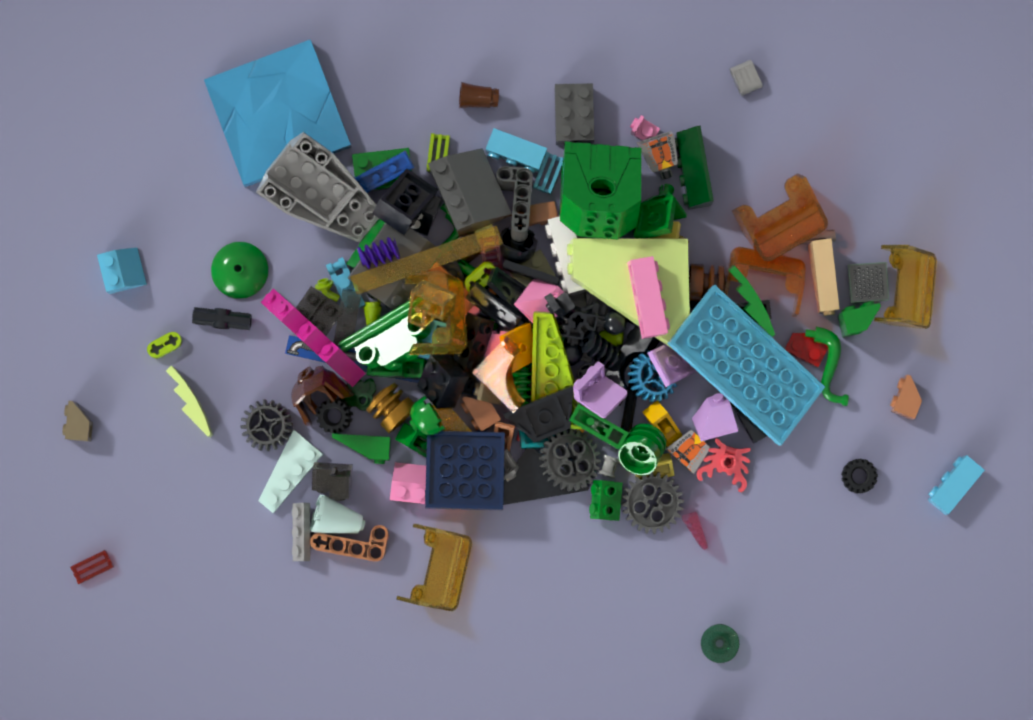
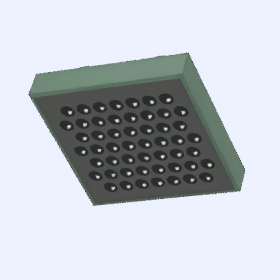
(868, 282)

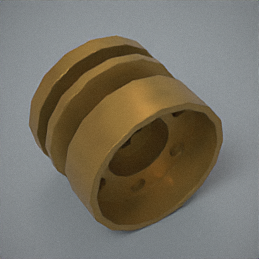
(390, 407)

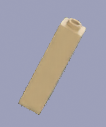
(824, 276)

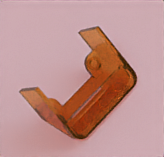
(790, 267)

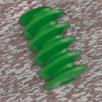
(521, 382)

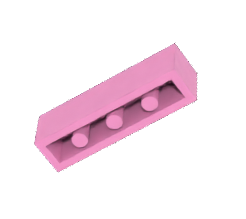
(647, 297)

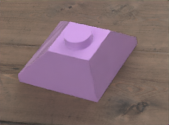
(714, 418)

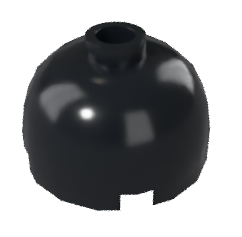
(517, 251)

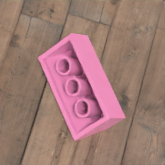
(408, 483)

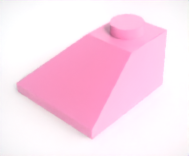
(534, 297)

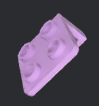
(598, 391)

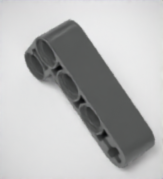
(520, 204)

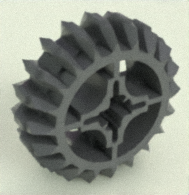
(272, 440)

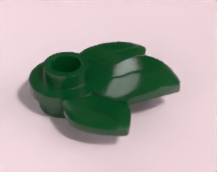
(361, 390)

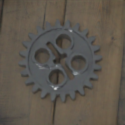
(586, 457)
(668, 509)

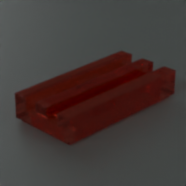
(77, 573)

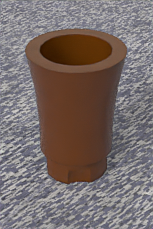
(477, 96)

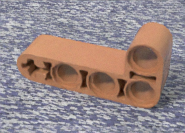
(348, 544)

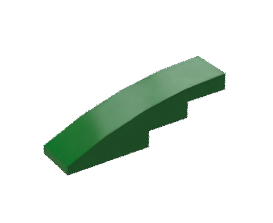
(754, 307)

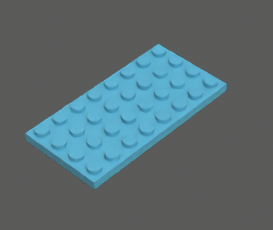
(746, 365)

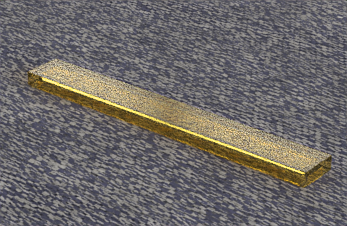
(426, 260)

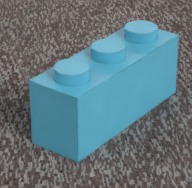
(515, 150)
(955, 484)

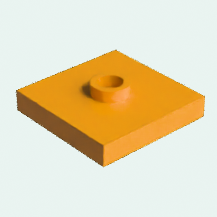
(523, 338)

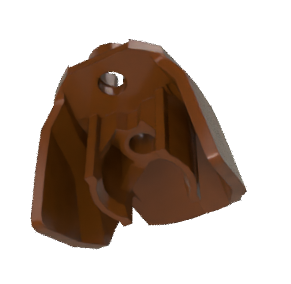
(316, 380)

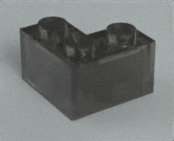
(332, 478)

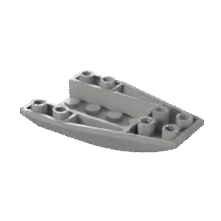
(318, 189)

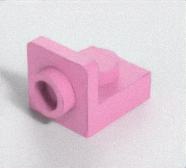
(643, 129)

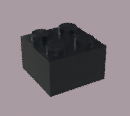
(442, 381)

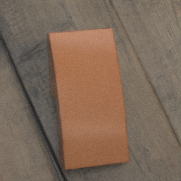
(541, 213)

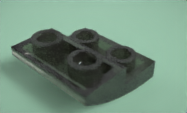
(319, 310)

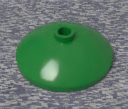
(249, 279)

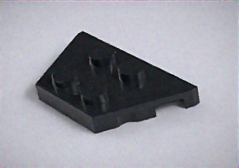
(544, 415)

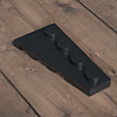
(507, 289)

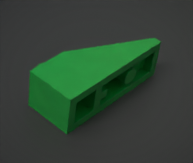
(598, 427)
(372, 447)

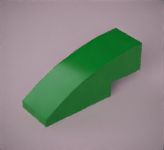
(408, 370)

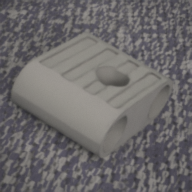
(746, 77)

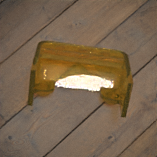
(913, 287)
(453, 337)
(444, 571)

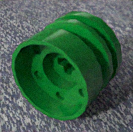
(642, 449)

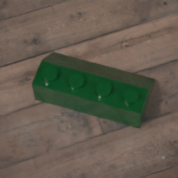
(694, 168)

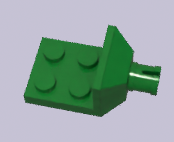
(658, 214)

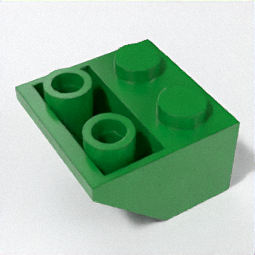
(857, 320)

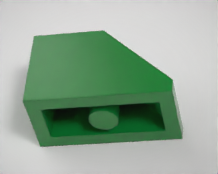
(413, 439)

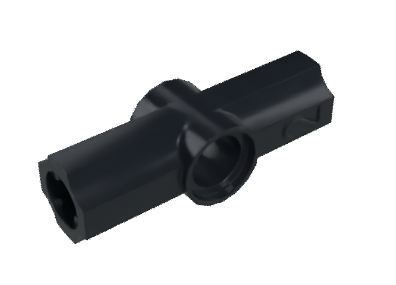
(221, 318)

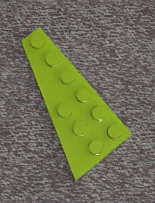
(549, 360)

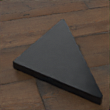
(530, 482)

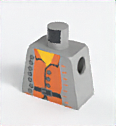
(660, 153)
(689, 451)

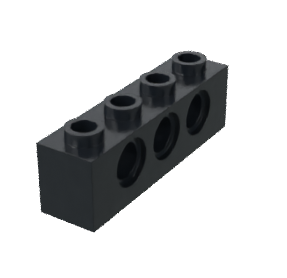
(478, 336)

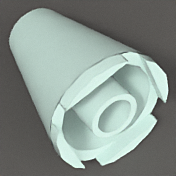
(335, 518)

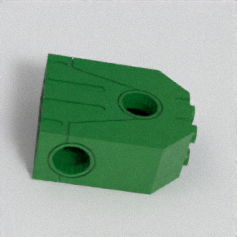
(600, 189)

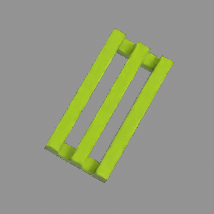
(440, 137)

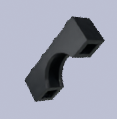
(631, 349)

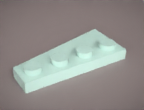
(290, 469)

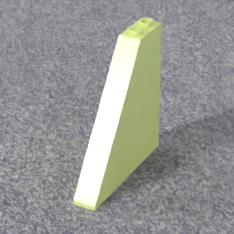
(603, 271)

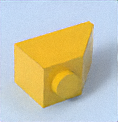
(660, 418)

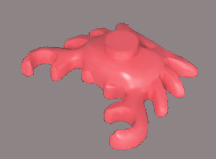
(726, 460)

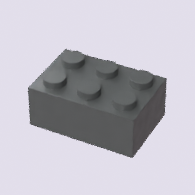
(574, 113)

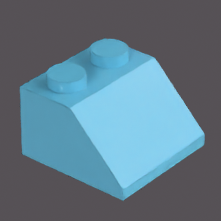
(121, 270)

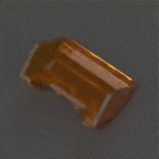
(785, 224)

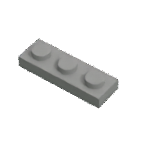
(301, 531)

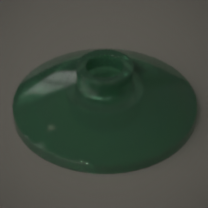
(727, 650)

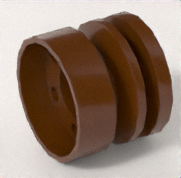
(701, 282)

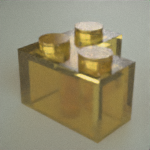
(429, 303)

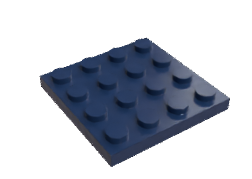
(465, 470)

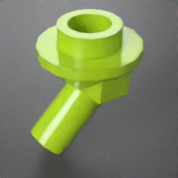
(324, 285)

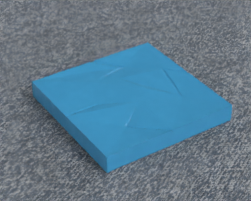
(271, 104)

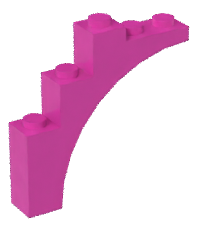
(313, 337)

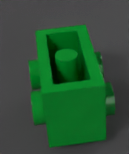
(606, 500)

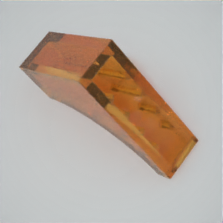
(497, 375)

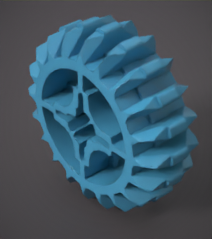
(662, 391)

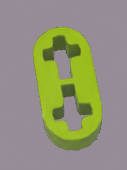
(477, 273)
(166, 349)

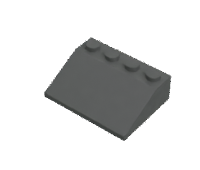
(469, 190)
(398, 292)

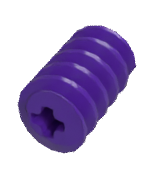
(378, 253)

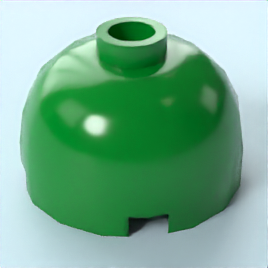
(425, 418)

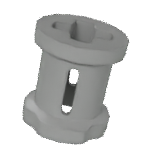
(609, 466)

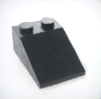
(404, 201)

